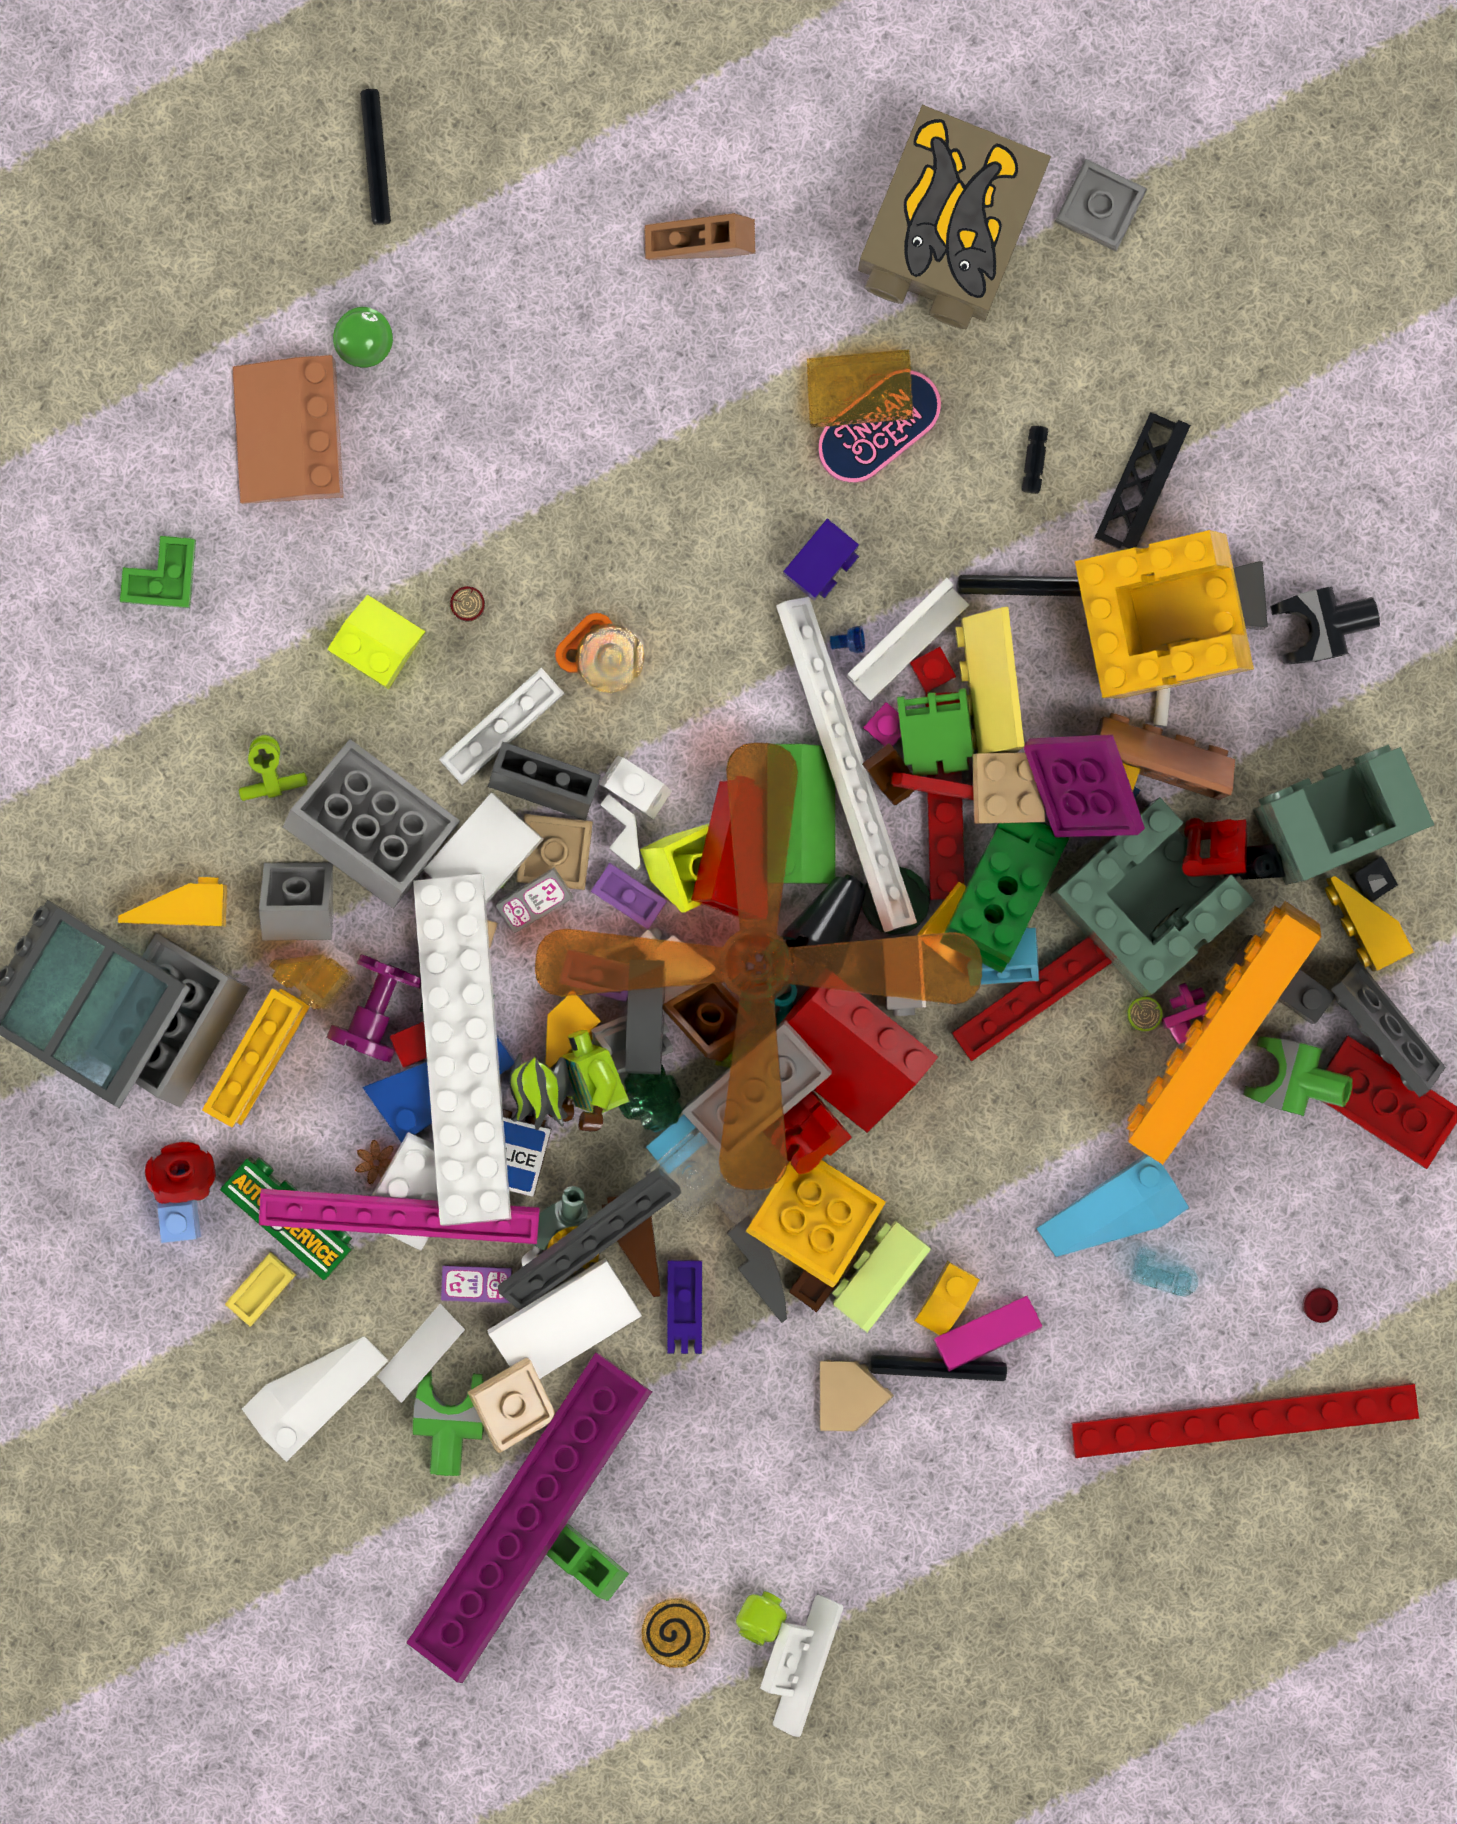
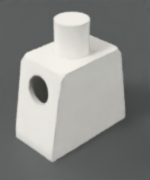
(635, 787)

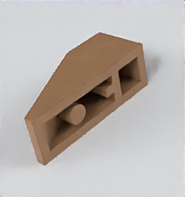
(701, 238)

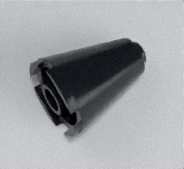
(829, 916)

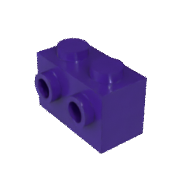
(821, 560)

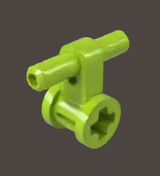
(272, 785)

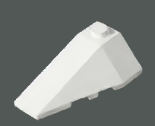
(301, 1402)

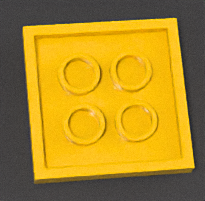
(816, 1220)

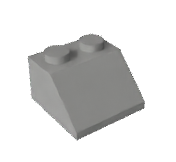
(296, 901)

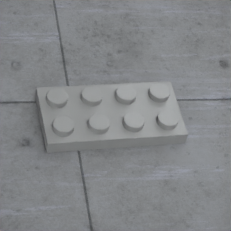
(799, 1071)

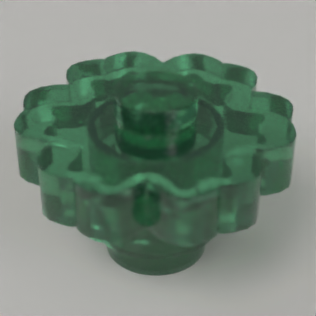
(652, 1100)

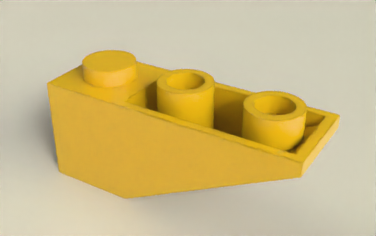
(1376, 931)

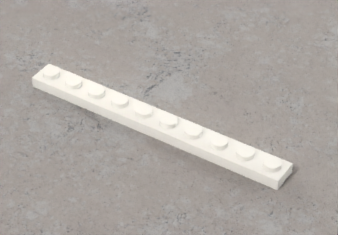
(846, 764)

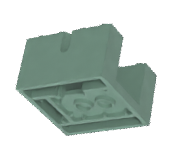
(1343, 814)
(1134, 887)

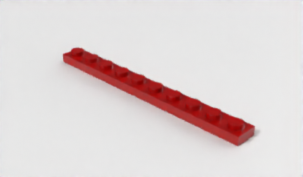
(1245, 1420)

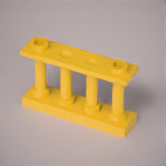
(256, 1057)

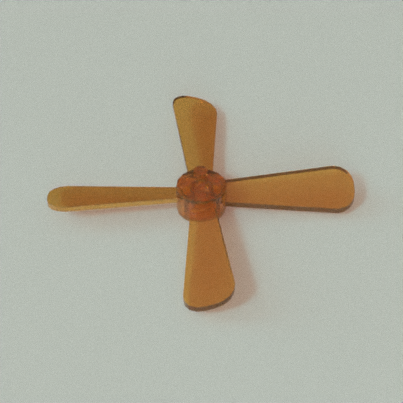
(761, 806)

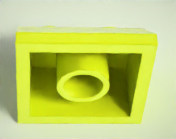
(376, 641)

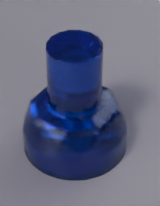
(853, 640)

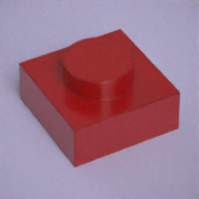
(932, 669)

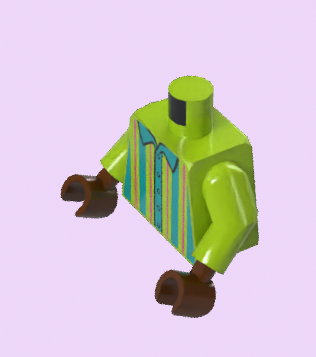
(593, 1080)

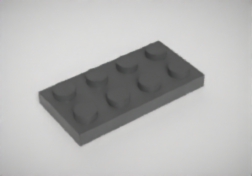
(1388, 1028)

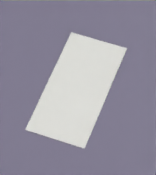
(420, 1353)

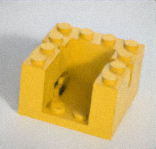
(1186, 599)

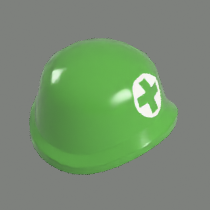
(363, 337)

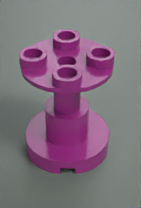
(369, 1021)

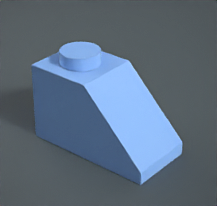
(179, 1220)

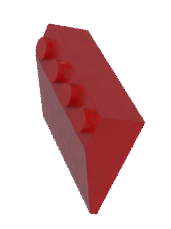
(867, 1051)

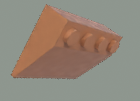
(288, 430)
(1171, 760)

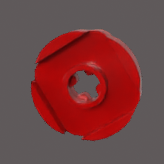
(175, 1188)

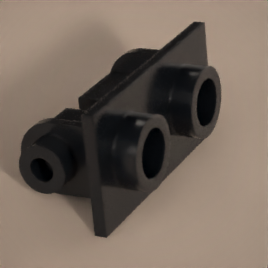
(1262, 863)

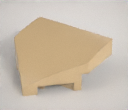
(848, 1395)

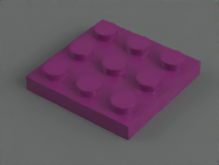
(1083, 786)

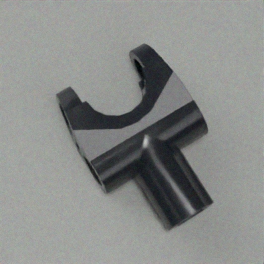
(1326, 623)

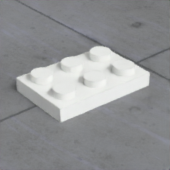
(410, 1177)

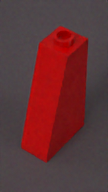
(716, 872)

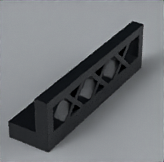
(1154, 487)

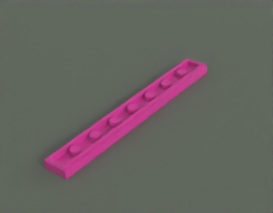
(387, 1216)

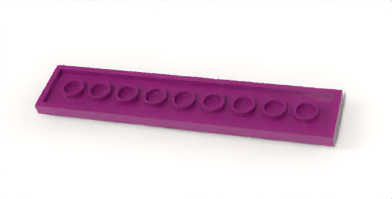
(529, 1517)

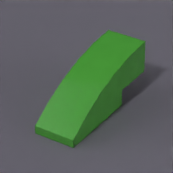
(587, 1563)

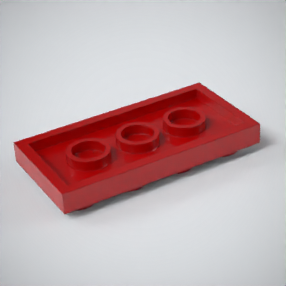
(1389, 1108)

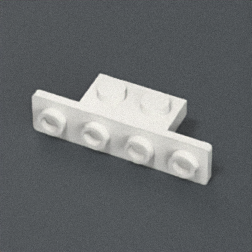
(799, 1662)

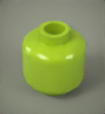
(761, 1618)

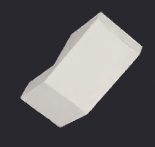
(627, 843)

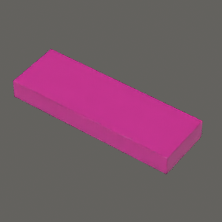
(988, 1333)

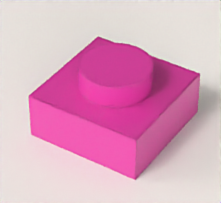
(884, 725)

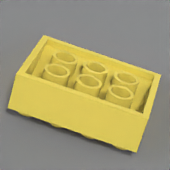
(991, 681)

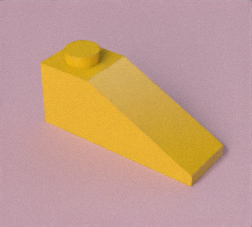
(189, 905)

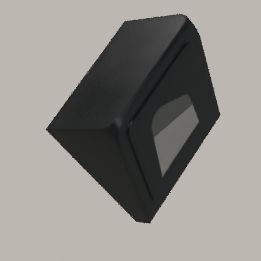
(1374, 879)

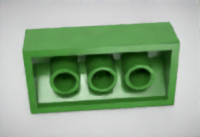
(813, 821)

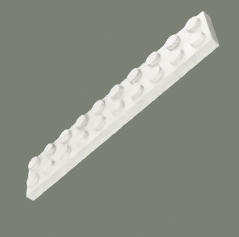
(462, 1050)

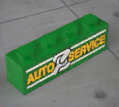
(316, 1248)

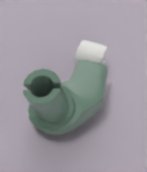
(558, 1216)

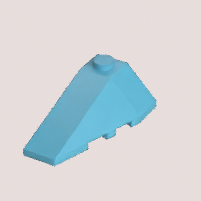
(1122, 1206)

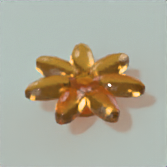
(370, 1157)

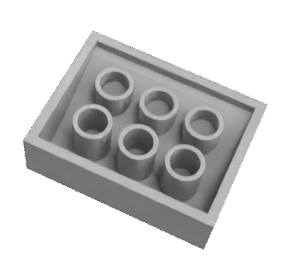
(370, 823)
(196, 1024)

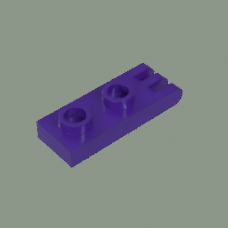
(684, 1305)

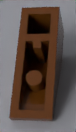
(641, 1251)

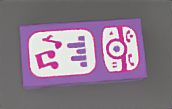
(473, 1283)

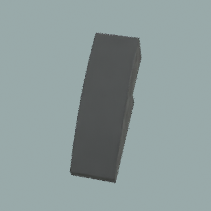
(645, 1031)
(760, 1268)

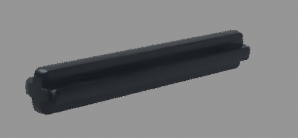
(375, 157)
(1018, 585)
(936, 1368)

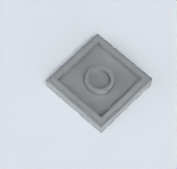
(1100, 205)

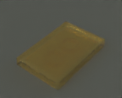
(860, 388)

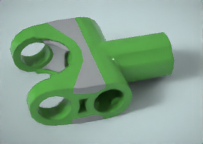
(1299, 1078)
(446, 1425)

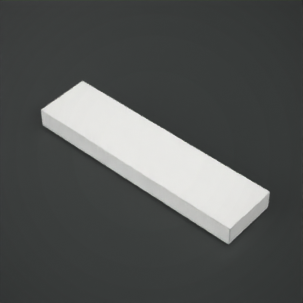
(501, 725)

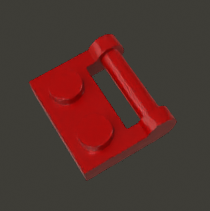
(1227, 847)

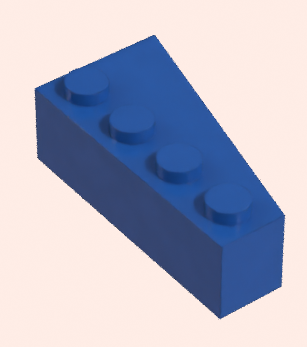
(406, 1095)

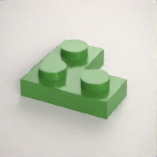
(168, 584)

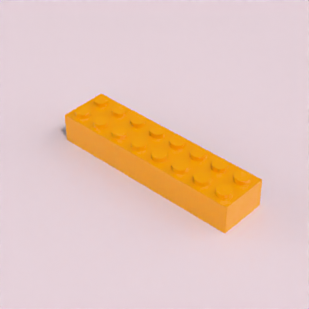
(1223, 1032)

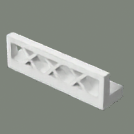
(907, 640)

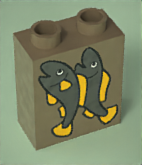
(951, 217)

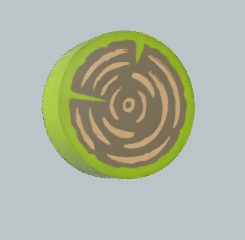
(1144, 1014)

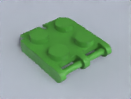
(936, 733)

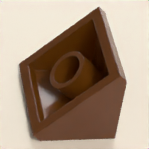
(707, 1018)

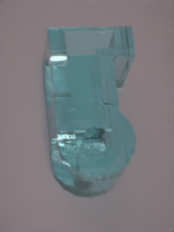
(1172, 1279)

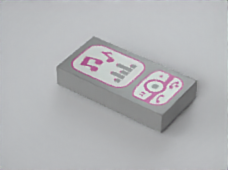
(534, 900)

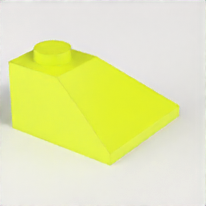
(675, 865)

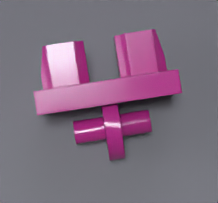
(1179, 1022)

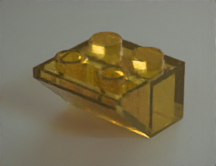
(316, 976)

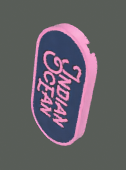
(864, 449)

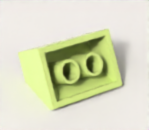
(880, 1275)

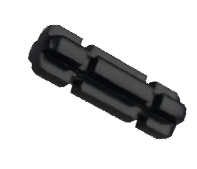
(1035, 459)

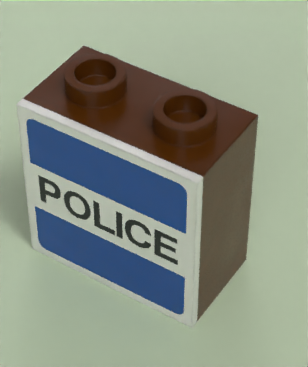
(524, 1152)

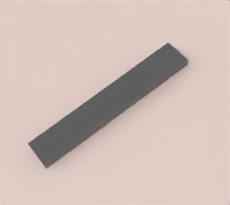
(589, 1239)

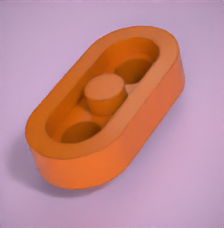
(574, 638)

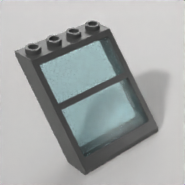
(85, 1003)

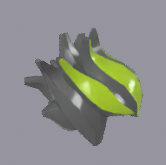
(540, 1090)

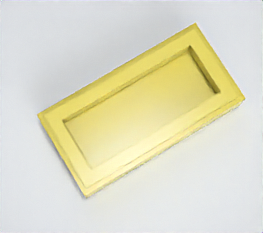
(260, 1289)

